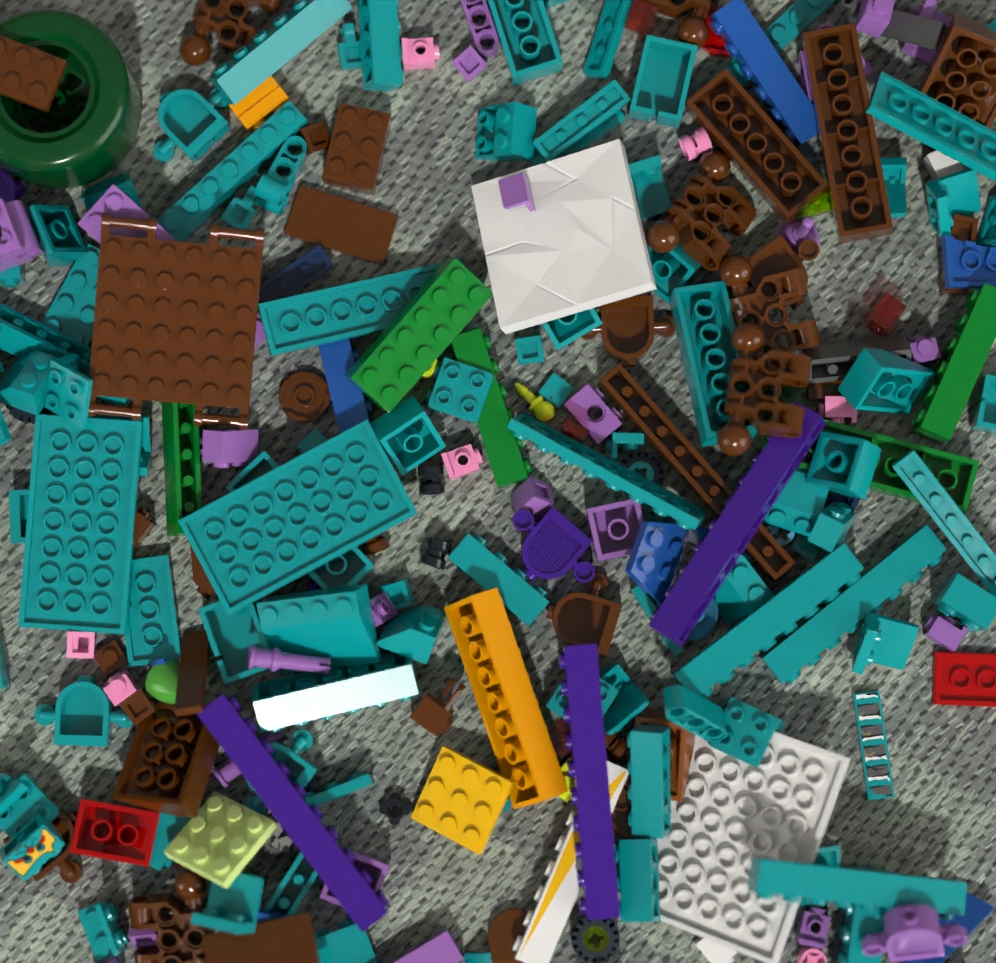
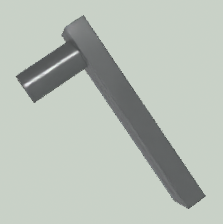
(904, 26)

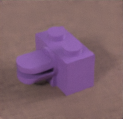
(229, 446)

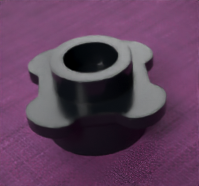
(395, 816)

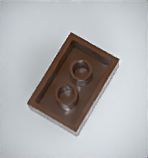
(356, 149)

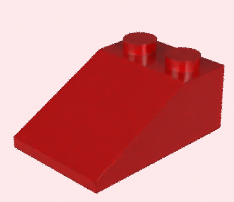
(115, 832)

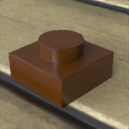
(316, 137)
(111, 657)
(139, 706)

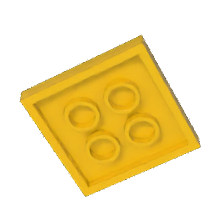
(462, 799)

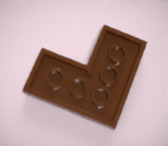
(29, 74)

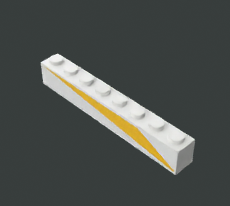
(560, 890)

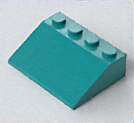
(322, 624)

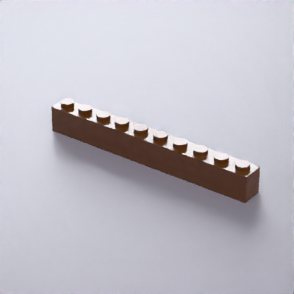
(688, 463)

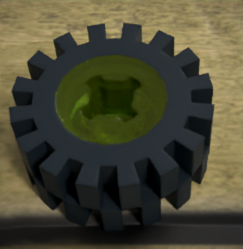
(593, 930)

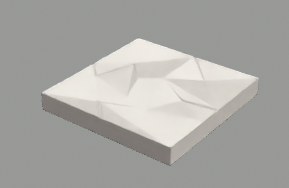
(574, 249)

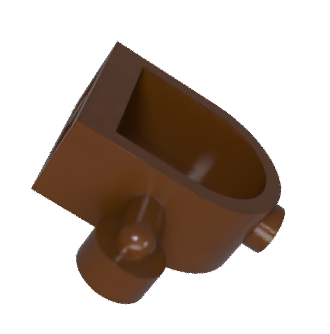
(778, 258)
(630, 328)
(586, 617)
(69, 870)

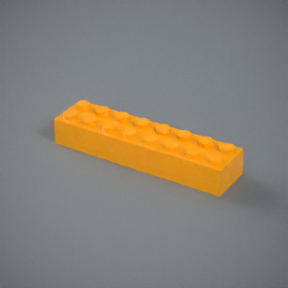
(506, 698)

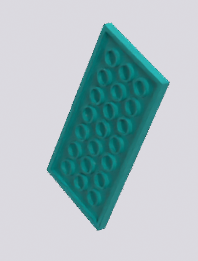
(297, 517)
(80, 525)

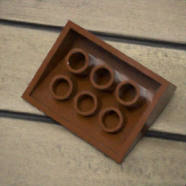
(964, 70)
(168, 763)
(274, 941)

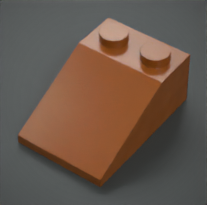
(681, 749)

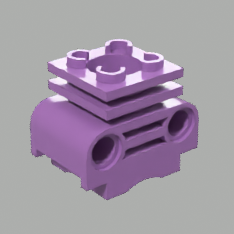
(18, 240)

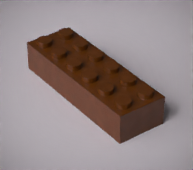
(756, 146)

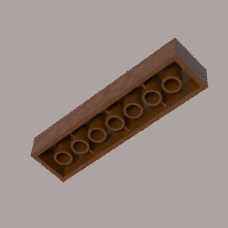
(847, 133)

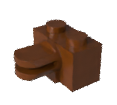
(434, 713)

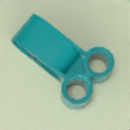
(274, 189)

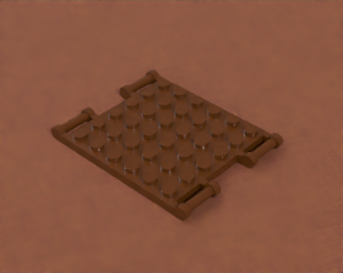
(175, 321)

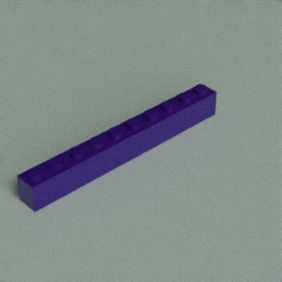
(733, 531)
(590, 782)
(294, 812)

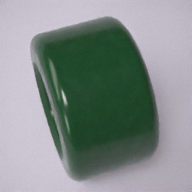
(99, 134)

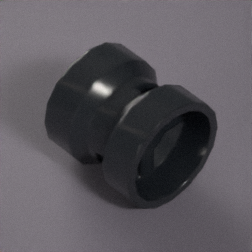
(429, 474)
(435, 553)

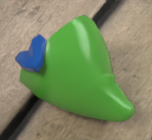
(162, 680)

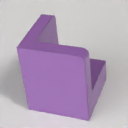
(516, 192)
(534, 497)

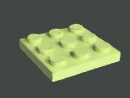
(220, 839)

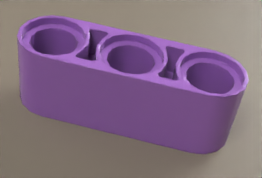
(483, 31)

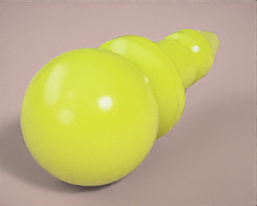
(542, 409)

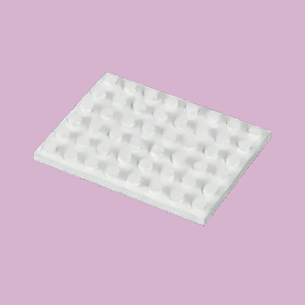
(739, 814)

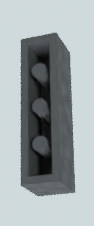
(835, 360)

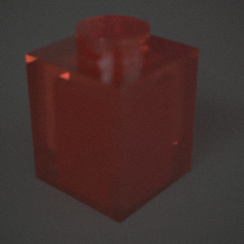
(884, 314)

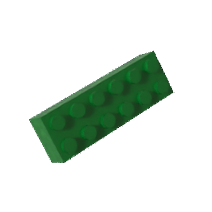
(419, 334)
(959, 369)

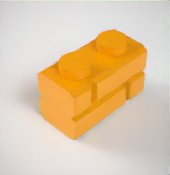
(259, 104)

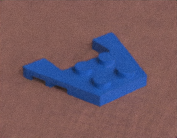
(658, 554)

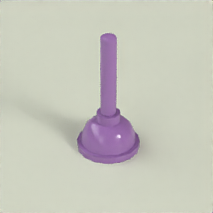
(798, 231)

